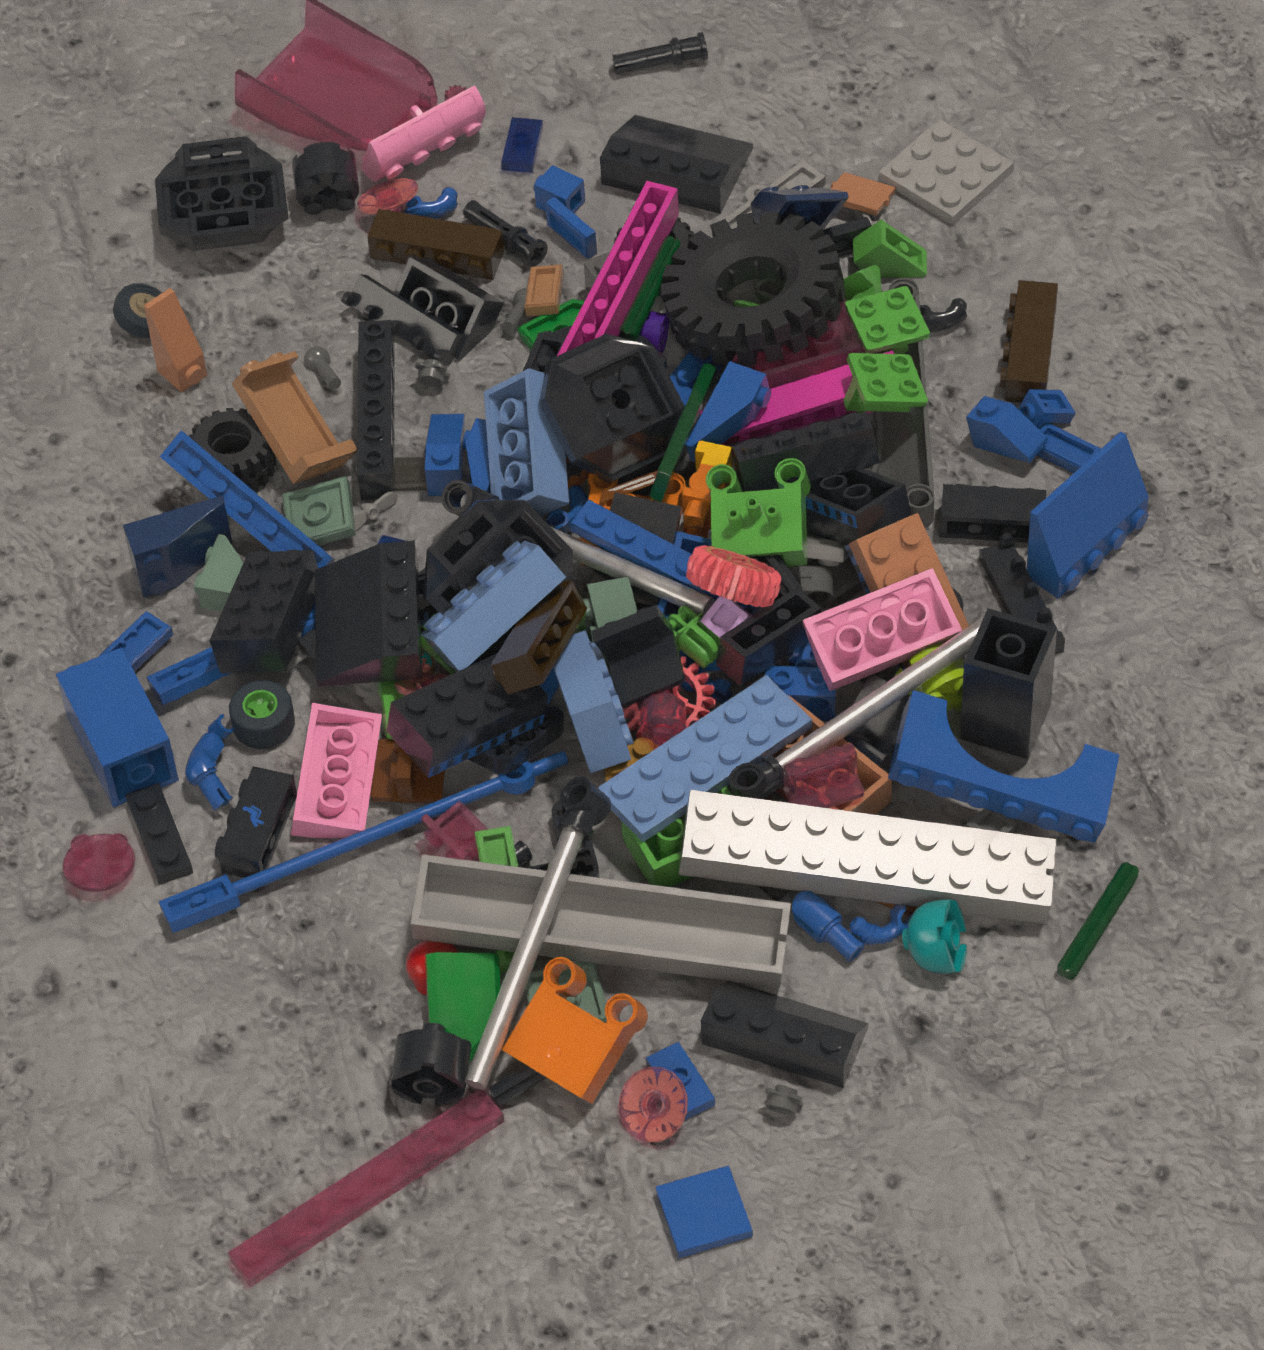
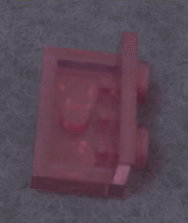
(824, 778)
(454, 832)

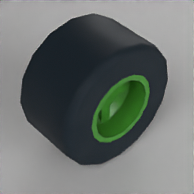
(262, 714)

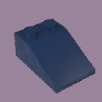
(810, 203)
(174, 544)

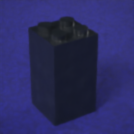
(1007, 683)

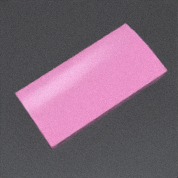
(880, 629)
(336, 772)

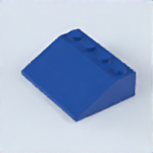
(1086, 518)

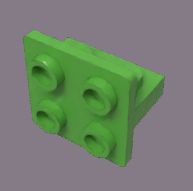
(887, 321)
(883, 383)

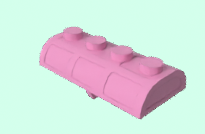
(424, 134)

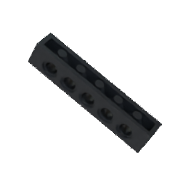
(376, 409)

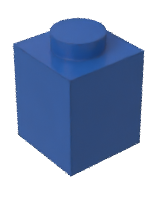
(561, 185)

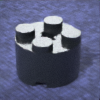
(325, 178)
(430, 1065)

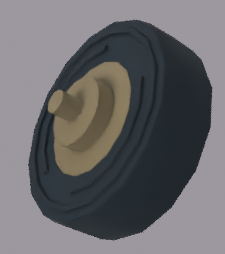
(130, 310)

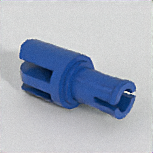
(824, 924)

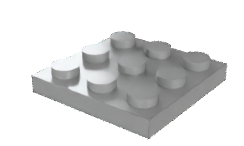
(946, 171)

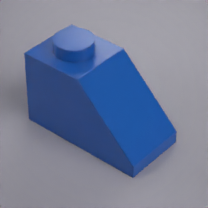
(1004, 430)

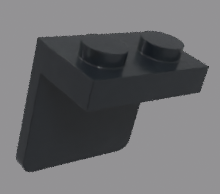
(641, 654)
(878, 735)

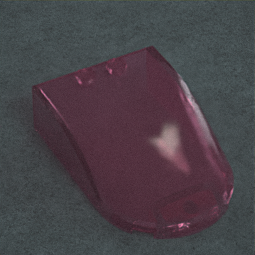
(337, 83)

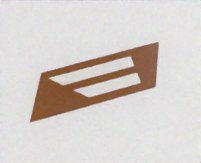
(628, 486)

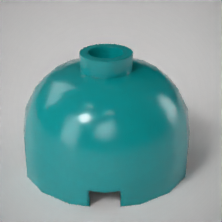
(935, 936)

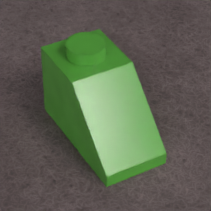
(890, 251)

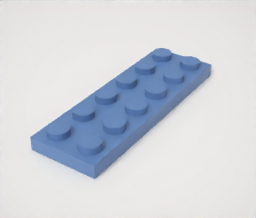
(703, 755)

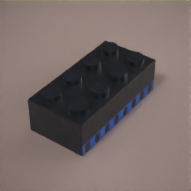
(854, 504)
(462, 717)

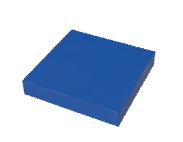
(704, 1211)

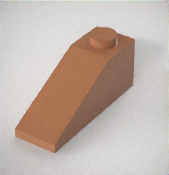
(173, 342)

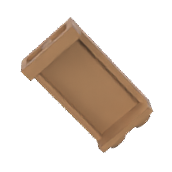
(290, 418)

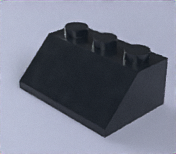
(450, 300)

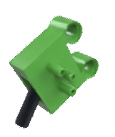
(762, 522)

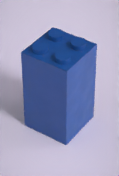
(117, 725)

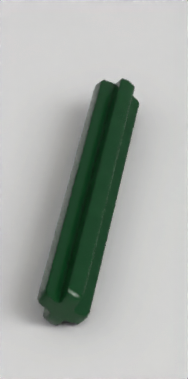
(648, 290)
(1097, 921)

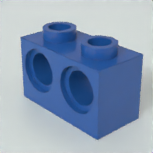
(806, 687)

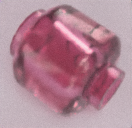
(662, 717)

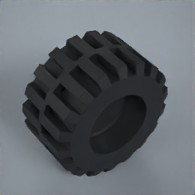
(237, 432)

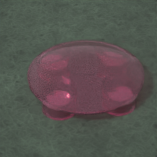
(98, 861)

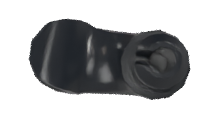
(951, 317)

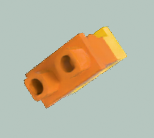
(697, 498)

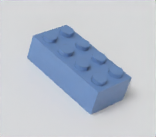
(522, 445)
(492, 604)
(592, 704)

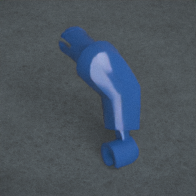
(202, 765)

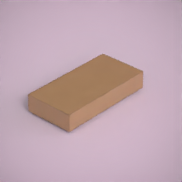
(544, 290)

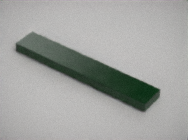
(682, 432)

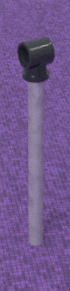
(594, 556)
(763, 778)
(584, 808)

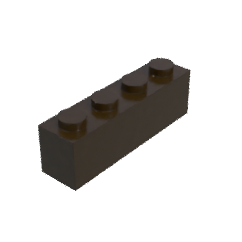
(453, 245)
(1030, 339)
(539, 639)

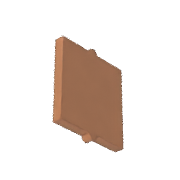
(864, 193)

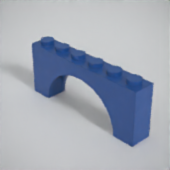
(934, 761)

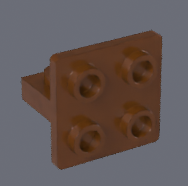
(400, 779)

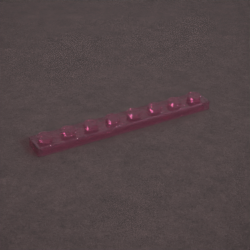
(365, 1187)

